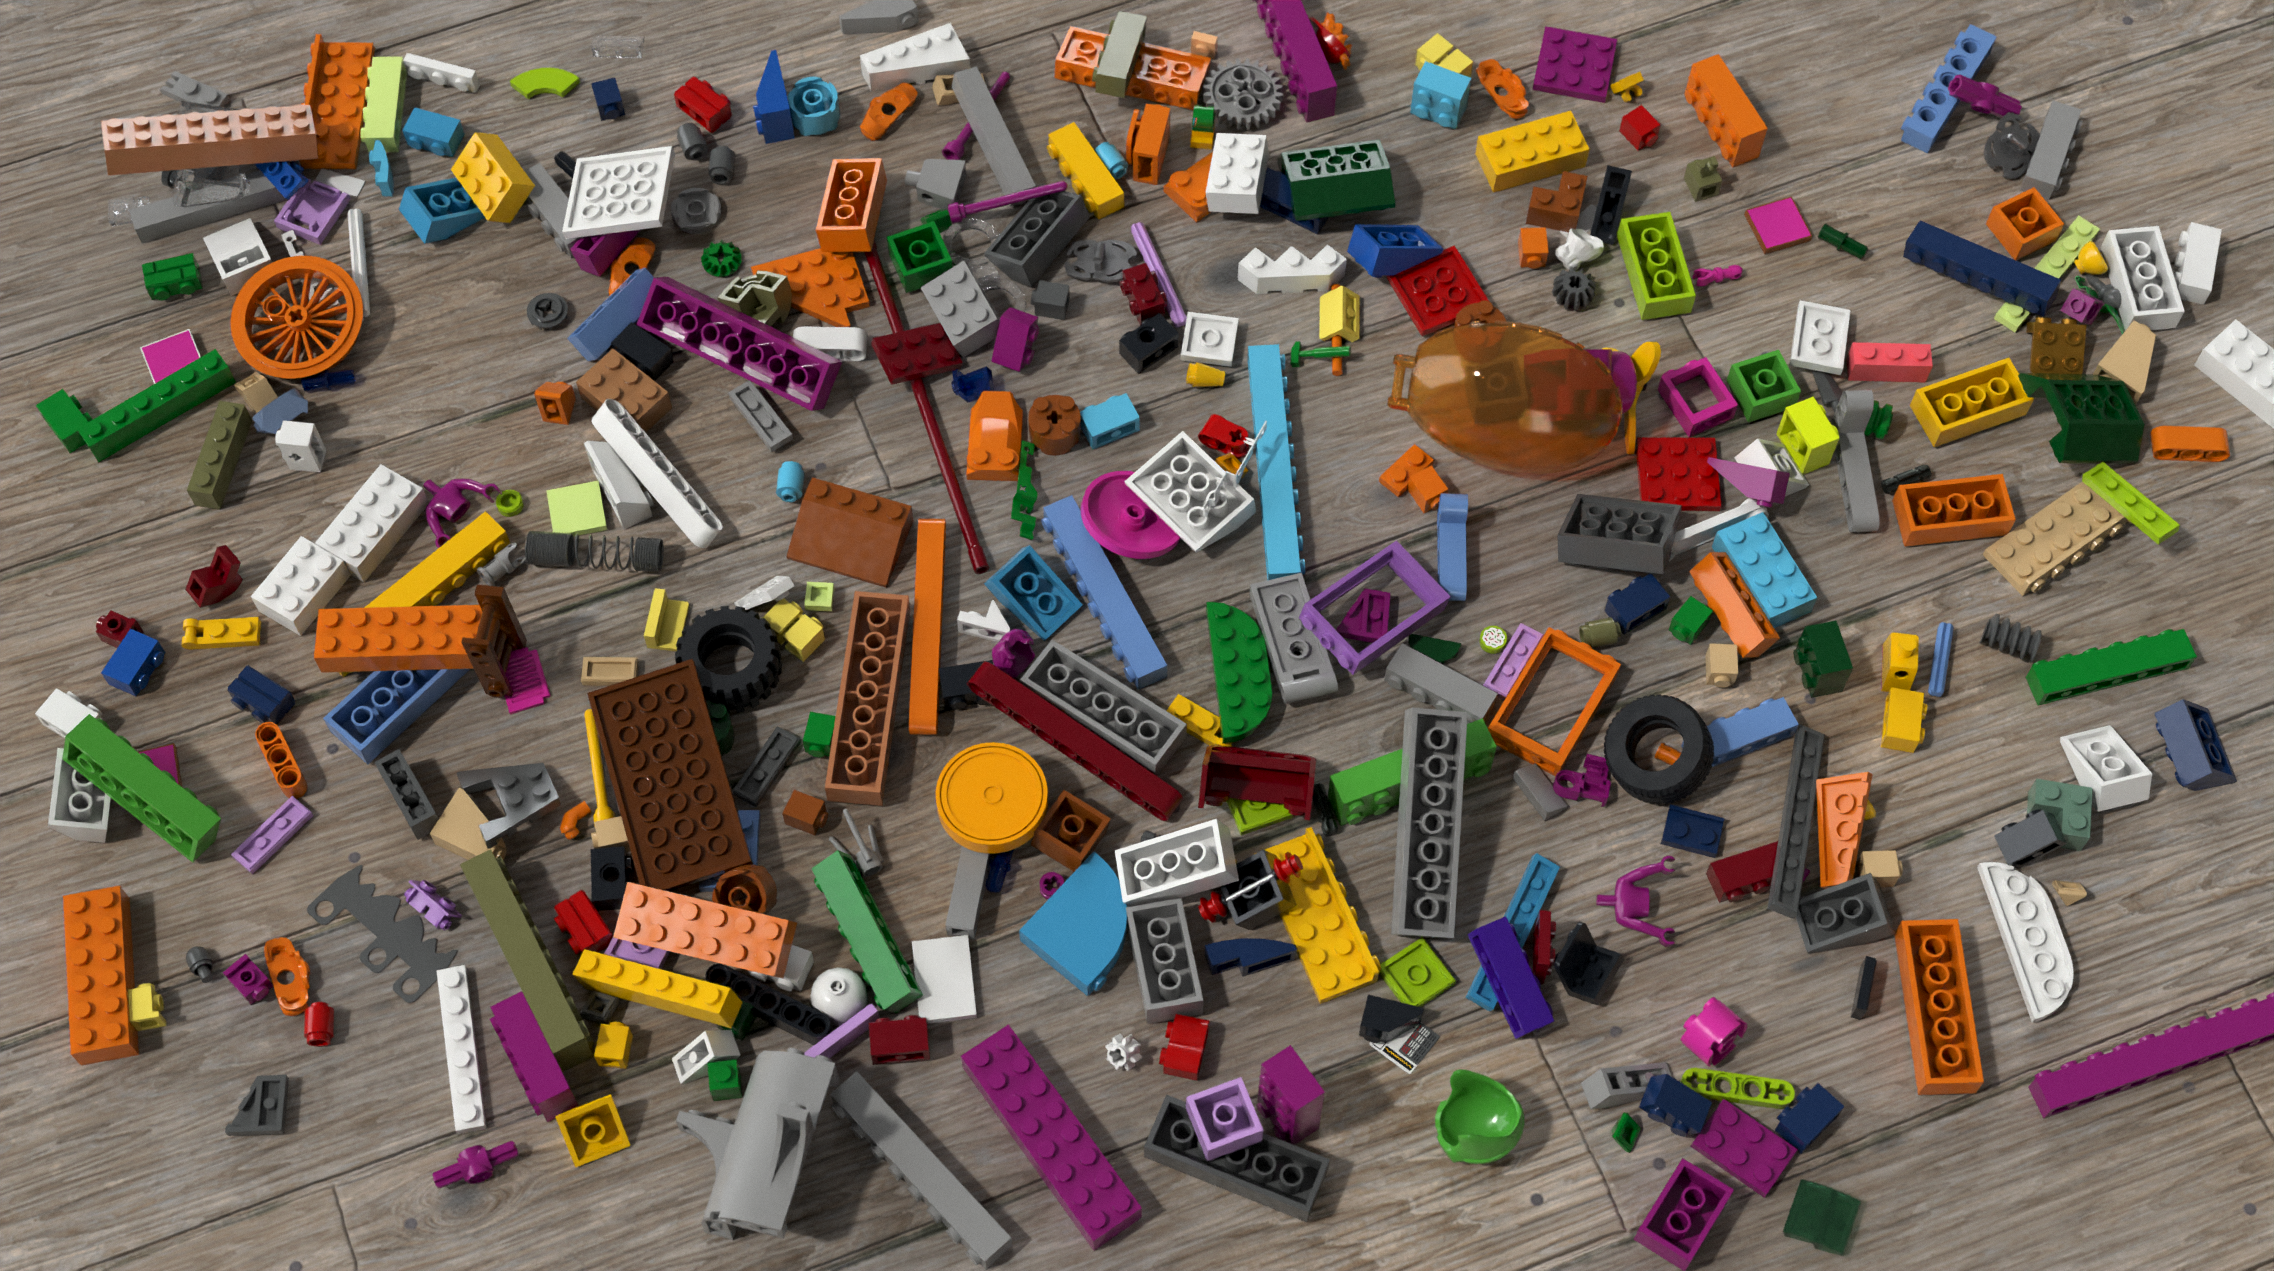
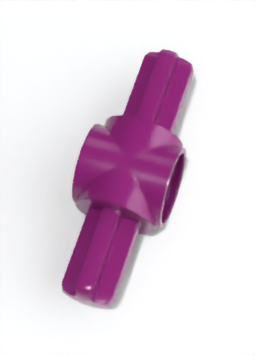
(475, 1164)

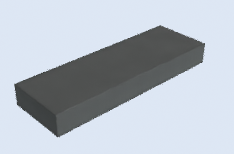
(766, 766)

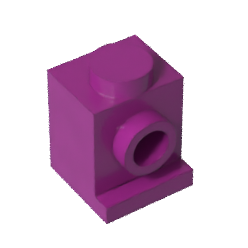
(241, 972)

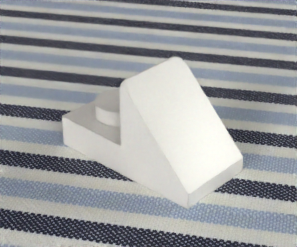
(991, 627)

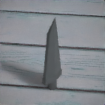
(1827, 388)

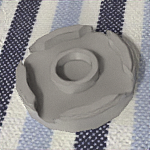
(696, 210)

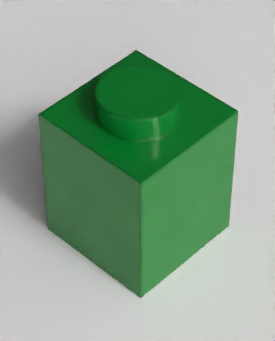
(1690, 620)
(819, 734)
(724, 1080)

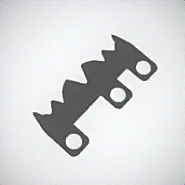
(396, 938)

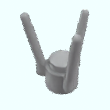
(867, 861)

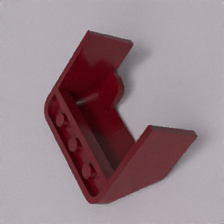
(1257, 777)

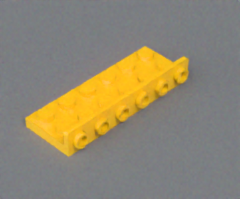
(1324, 925)

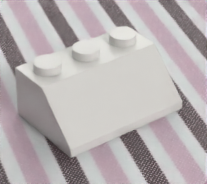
(619, 484)
(77, 804)

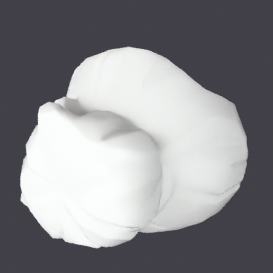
(1579, 249)

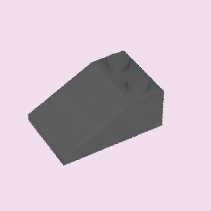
(1844, 915)

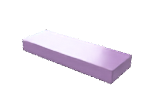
(1513, 660)
(272, 835)
(845, 1033)

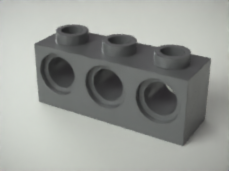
(407, 793)

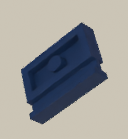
(1692, 831)

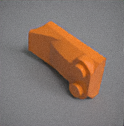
(1189, 188)
(995, 437)

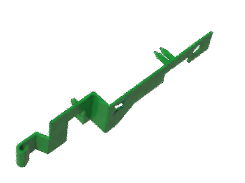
(2105, 308)
(1025, 498)

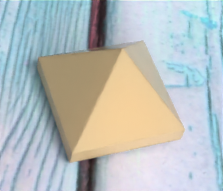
(2069, 891)

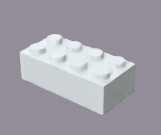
(2143, 276)
(2243, 368)
(373, 521)
(1177, 864)

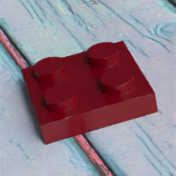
(1542, 946)

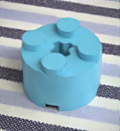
(814, 106)

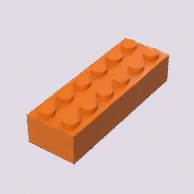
(395, 638)
(705, 930)
(99, 975)
(1938, 1007)

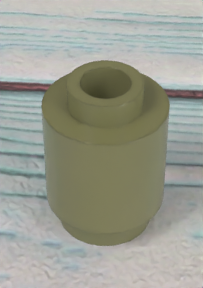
(1600, 632)

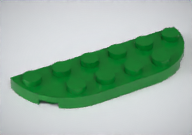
(1239, 671)

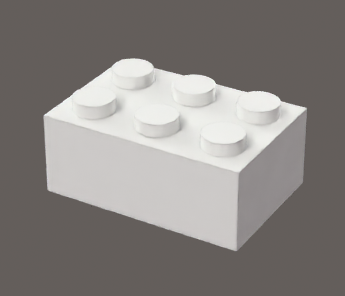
(1237, 173)
(300, 585)

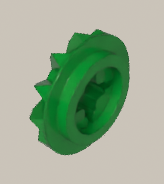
(730, 262)

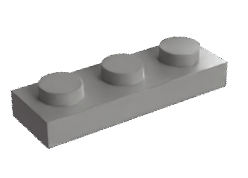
(760, 416)

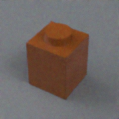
(805, 812)

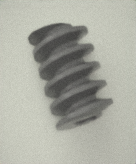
(2011, 637)

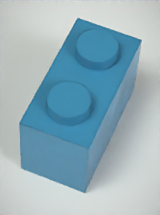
(433, 132)

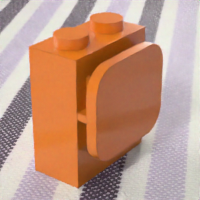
(1148, 142)

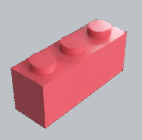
(1889, 362)

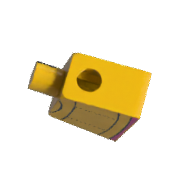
(1899, 654)

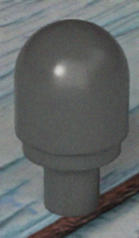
(200, 963)

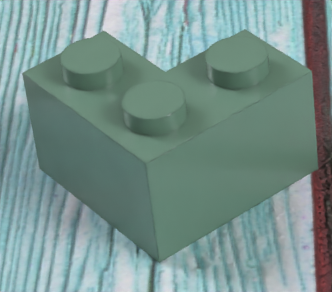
(2070, 807)

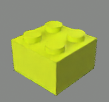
(1808, 435)

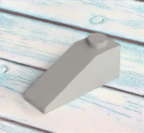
(880, 17)
(1620, 1084)

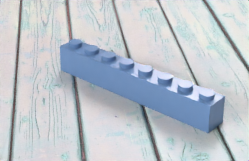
(1105, 593)

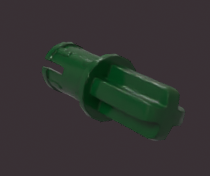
(1842, 241)

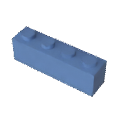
(612, 316)
(1751, 730)

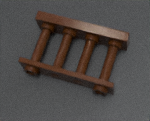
(495, 639)

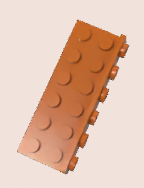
(1158, 76)
(337, 100)

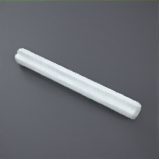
(358, 256)

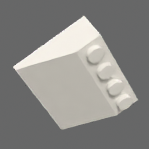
(1177, 486)

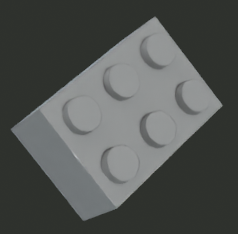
(962, 308)

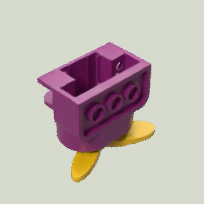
(1632, 377)

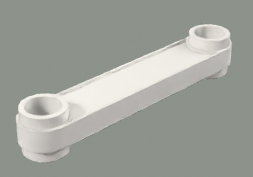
(1706, 530)

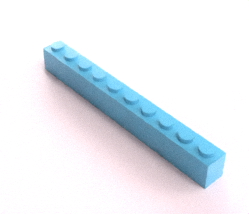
(1273, 462)

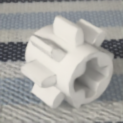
(1123, 1052)

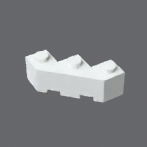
(1291, 271)

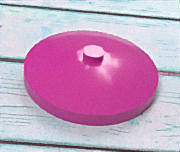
(1123, 520)

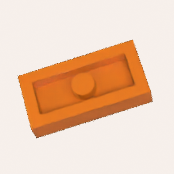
(1398, 474)

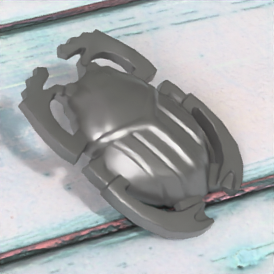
(2011, 146)
(1100, 259)

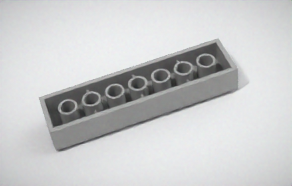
(1429, 823)

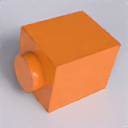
(1533, 247)
(1426, 488)

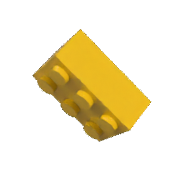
(492, 177)

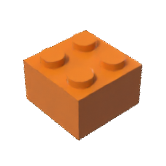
(2024, 223)

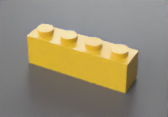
(1085, 170)

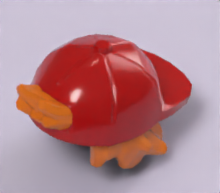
(1332, 40)

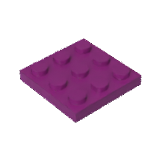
(1574, 64)

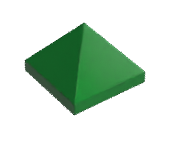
(1625, 1132)

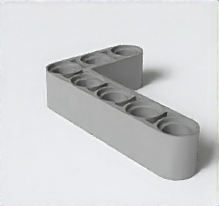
(1853, 460)

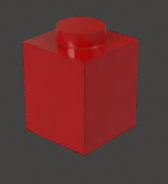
(1640, 128)

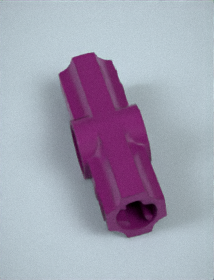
(1983, 97)

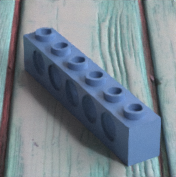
(1937, 105)

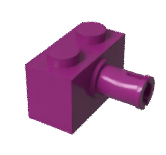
(1015, 339)

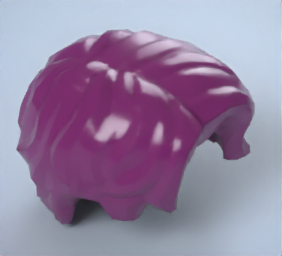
(1013, 652)

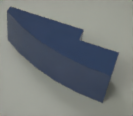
(1248, 954)

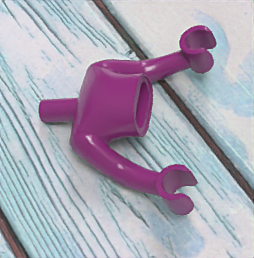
(452, 503)
(1633, 901)

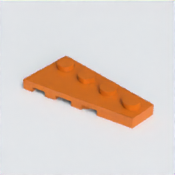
(1840, 824)

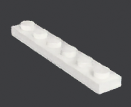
(461, 1049)

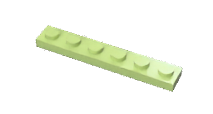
(2054, 263)

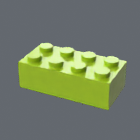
(1656, 265)

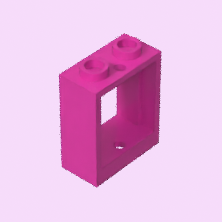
(1707, 418)

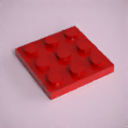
(1436, 290)
(1678, 472)

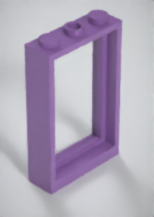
(1414, 577)

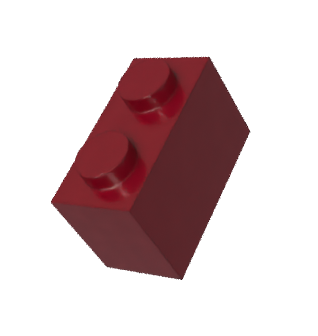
(899, 1040)

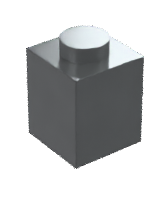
(1051, 300)

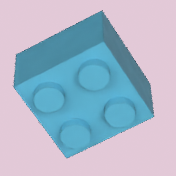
(1440, 95)

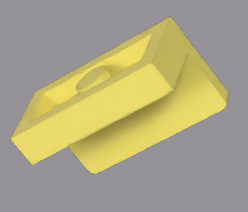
(1340, 314)
(665, 621)

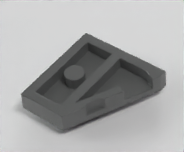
(263, 1108)

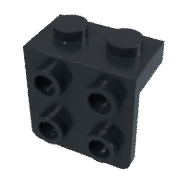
(1585, 967)

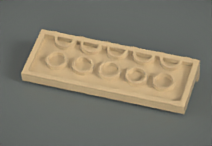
(2054, 538)

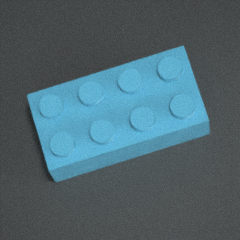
(1767, 569)

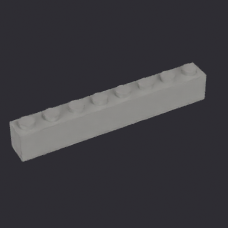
(921, 1170)

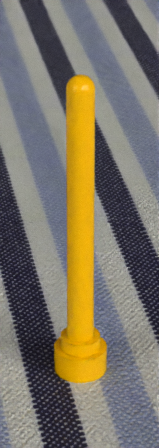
(603, 810)

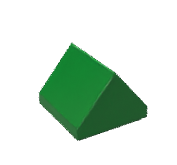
(941, 218)

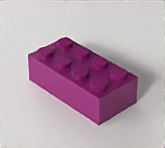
(532, 1057)
(1290, 1096)

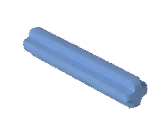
(1940, 659)

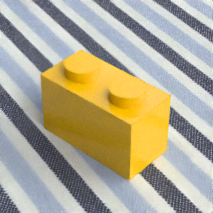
(1903, 720)

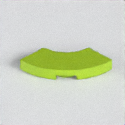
(545, 81)

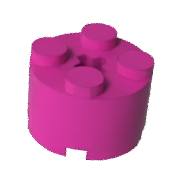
(1713, 1032)

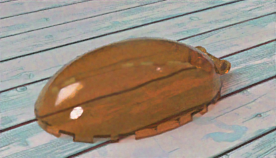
(1510, 397)

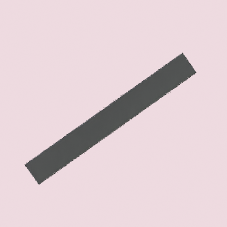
(1796, 822)

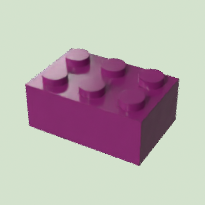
(1683, 1214)

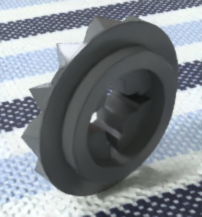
(543, 303)

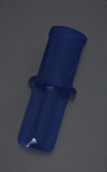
(328, 380)
(999, 867)

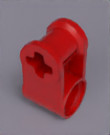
(1223, 436)

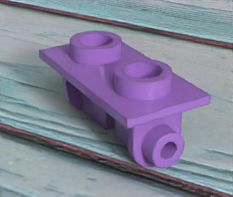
(424, 896)

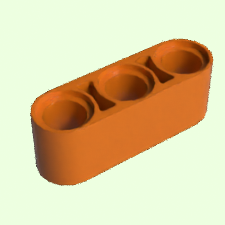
(2190, 443)
(274, 751)

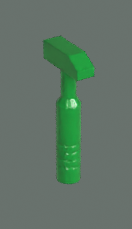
(1325, 352)

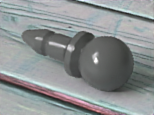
(2106, 292)

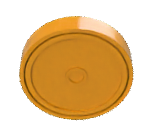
(991, 797)

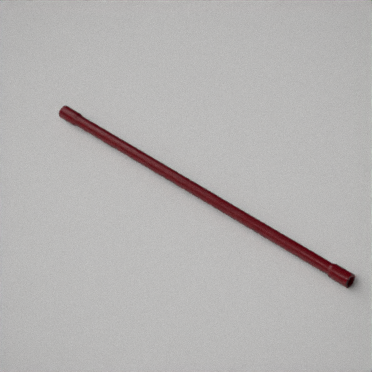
(975, 550)

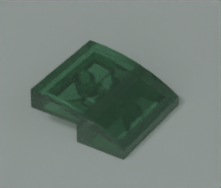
(1822, 1217)

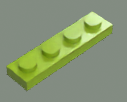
(2130, 503)

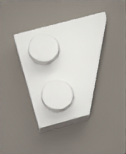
(776, 589)

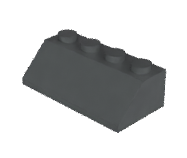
(1037, 236)

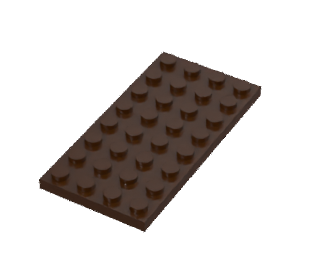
(669, 778)

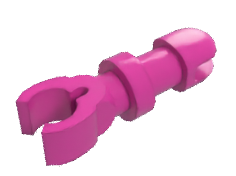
(1706, 276)

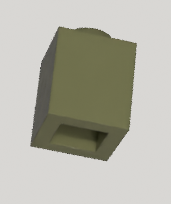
(1703, 178)

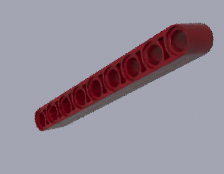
(1075, 741)

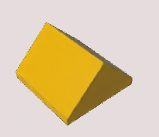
(593, 1130)

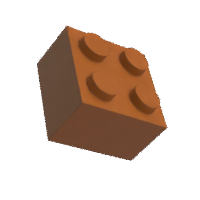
(1070, 831)

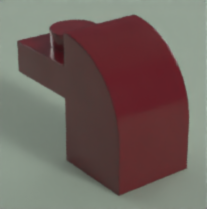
(217, 581)

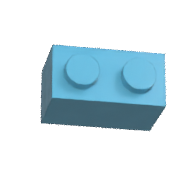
(1109, 421)

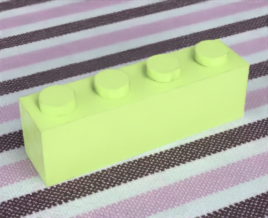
(384, 103)

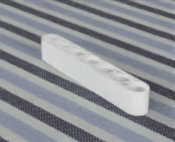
(657, 473)

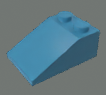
(439, 209)
(1033, 593)

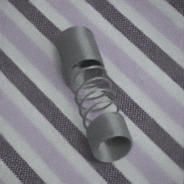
(558, 550)

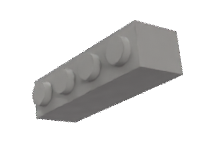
(2050, 151)
(550, 205)
(1438, 684)

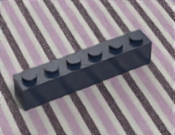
(1982, 268)

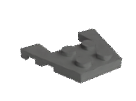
(522, 792)

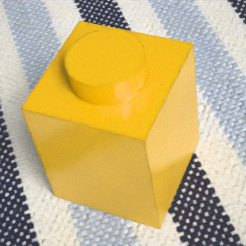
(613, 1045)

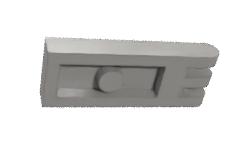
(190, 90)

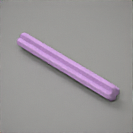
(1152, 259)

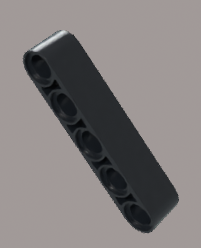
(783, 1008)

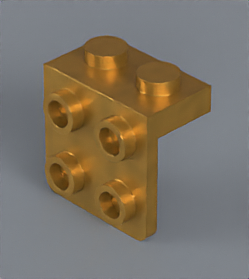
(2057, 346)

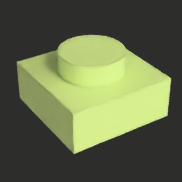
(819, 596)

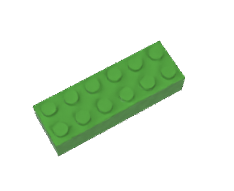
(1376, 783)
(141, 787)

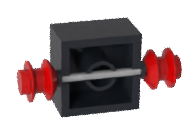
(1259, 892)

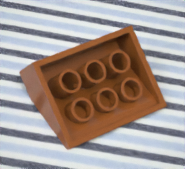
(850, 532)

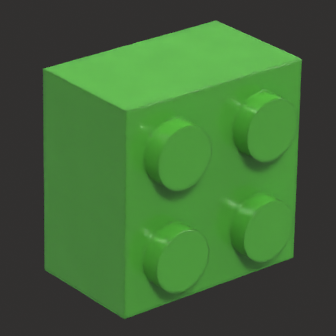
(1763, 385)

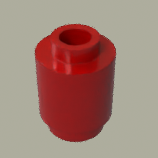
(319, 1024)

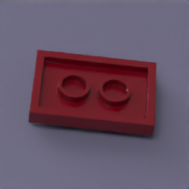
(916, 353)

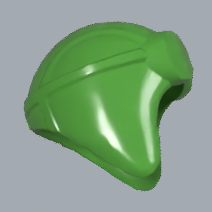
(1478, 1119)

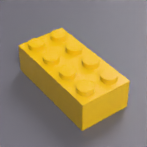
(1532, 151)
(1970, 402)

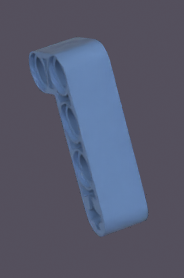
(1452, 544)

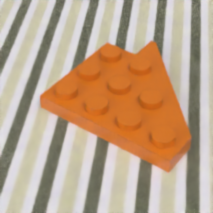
(822, 284)

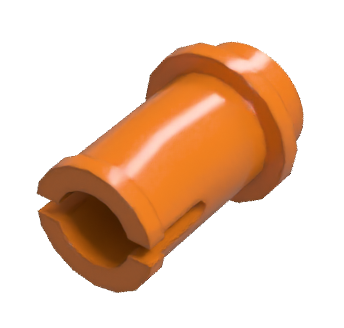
(1667, 754)

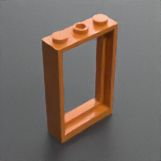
(1529, 749)

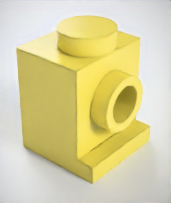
(145, 1007)

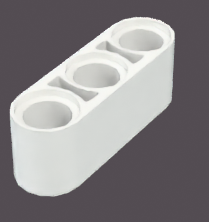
(838, 342)

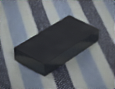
(1863, 987)

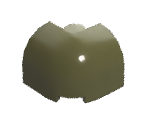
(760, 296)

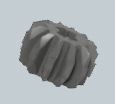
(1574, 288)

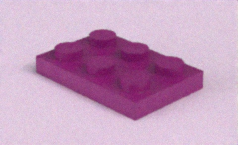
(1743, 1148)

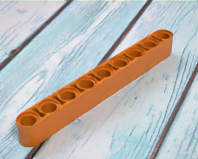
(927, 627)

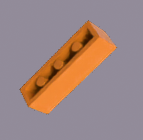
(1734, 604)

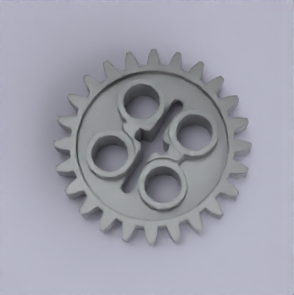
(1243, 93)

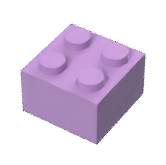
(1224, 1119)

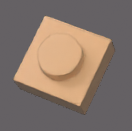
(1204, 44)

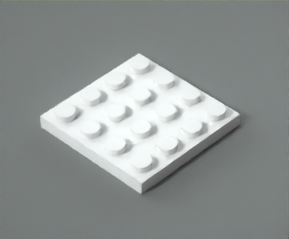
(619, 192)

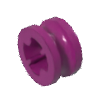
(1049, 878)

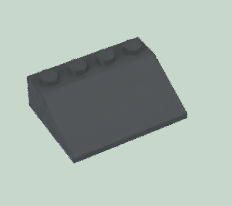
(1618, 534)

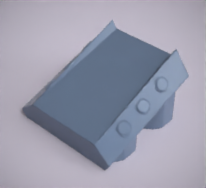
(281, 409)

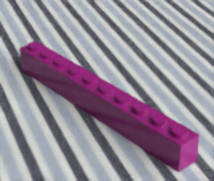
(2154, 1057)

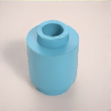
(1112, 159)
(790, 481)

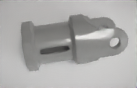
(500, 565)

